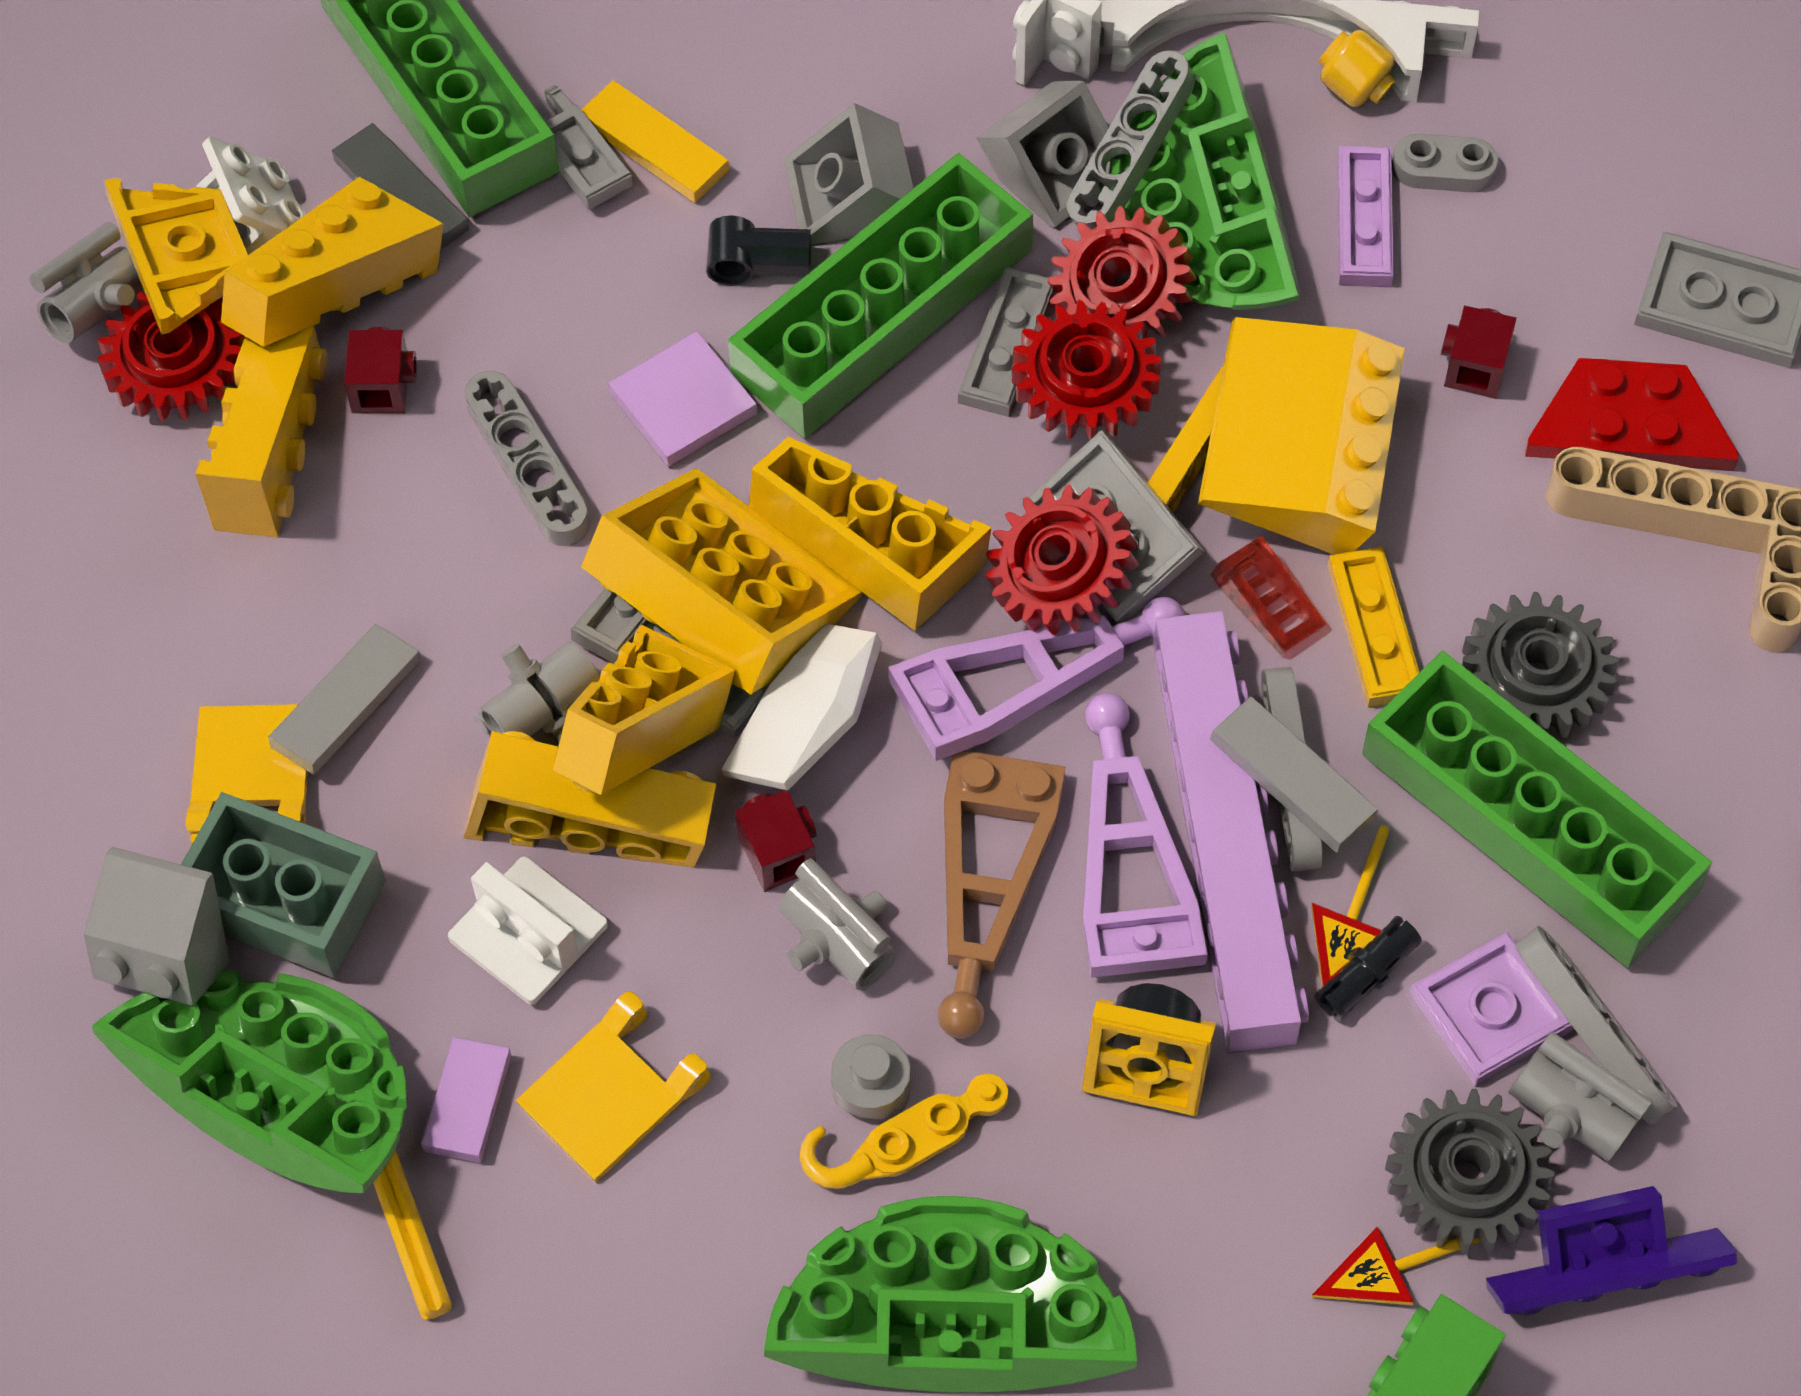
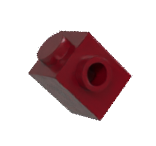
(1478, 350)
(378, 370)
(775, 837)

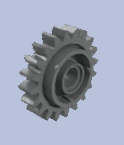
(1576, 658)
(1461, 1205)

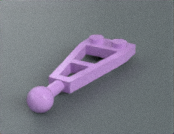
(947, 715)
(1141, 937)

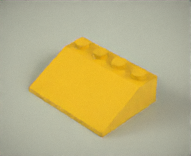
(1303, 431)
(717, 576)

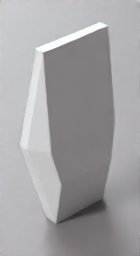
(806, 708)

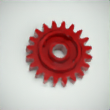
(1119, 247)
(143, 372)
(1052, 384)
(1048, 593)

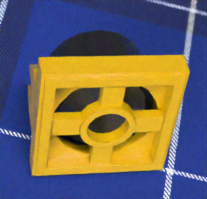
(1152, 1037)

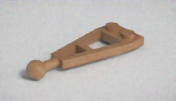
(1004, 790)

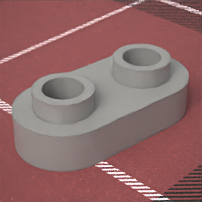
(1444, 163)

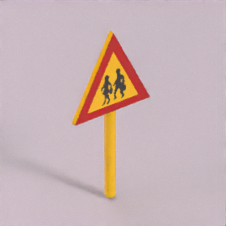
(1340, 934)
(1374, 1276)

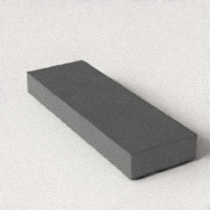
(383, 164)

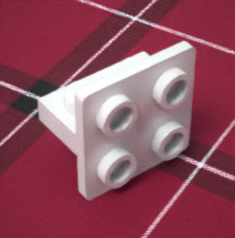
(1059, 33)
(253, 191)
(525, 928)

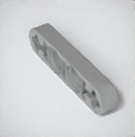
(1137, 144)
(530, 455)
(1281, 700)
(1593, 1020)

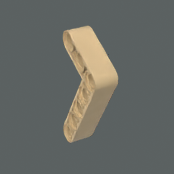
(1704, 521)

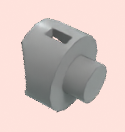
(871, 1077)

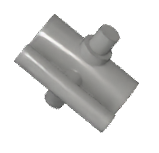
(88, 286)
(538, 691)
(836, 927)
(1578, 1098)

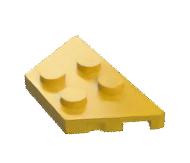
(178, 246)

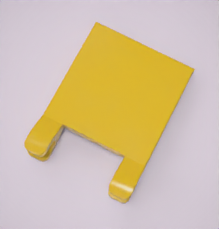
(238, 760)
(604, 1095)

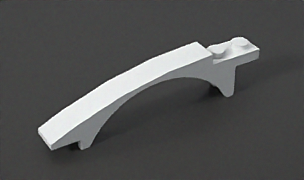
(1403, 28)

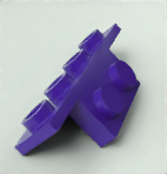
(1605, 1249)

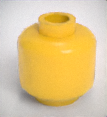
(1357, 68)

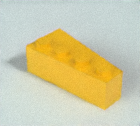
(328, 261)
(262, 434)
(867, 532)
(641, 711)
(647, 817)

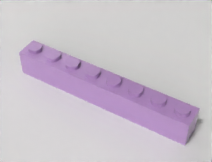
(1228, 838)

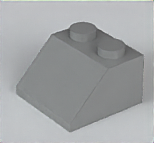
(1046, 146)
(848, 174)
(155, 927)

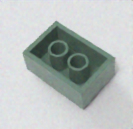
(286, 883)

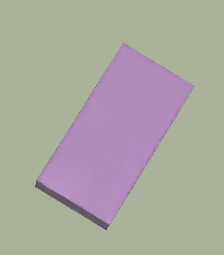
(466, 1100)

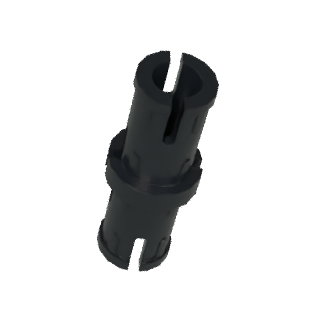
(1368, 968)

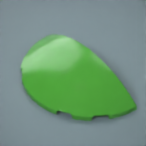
(1218, 189)
(272, 1074)
(951, 1303)

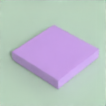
(682, 398)
(1489, 1009)

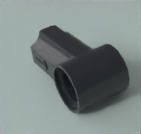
(741, 250)

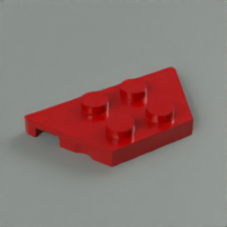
(1636, 413)

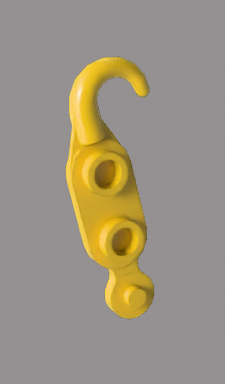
(909, 1136)

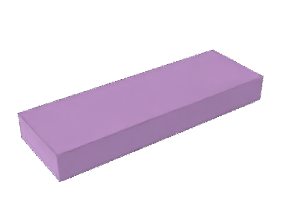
(1365, 216)

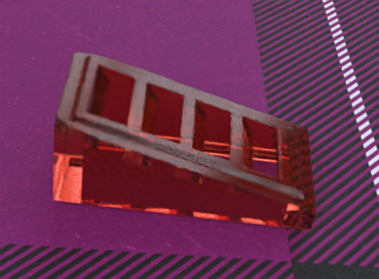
(1271, 570)

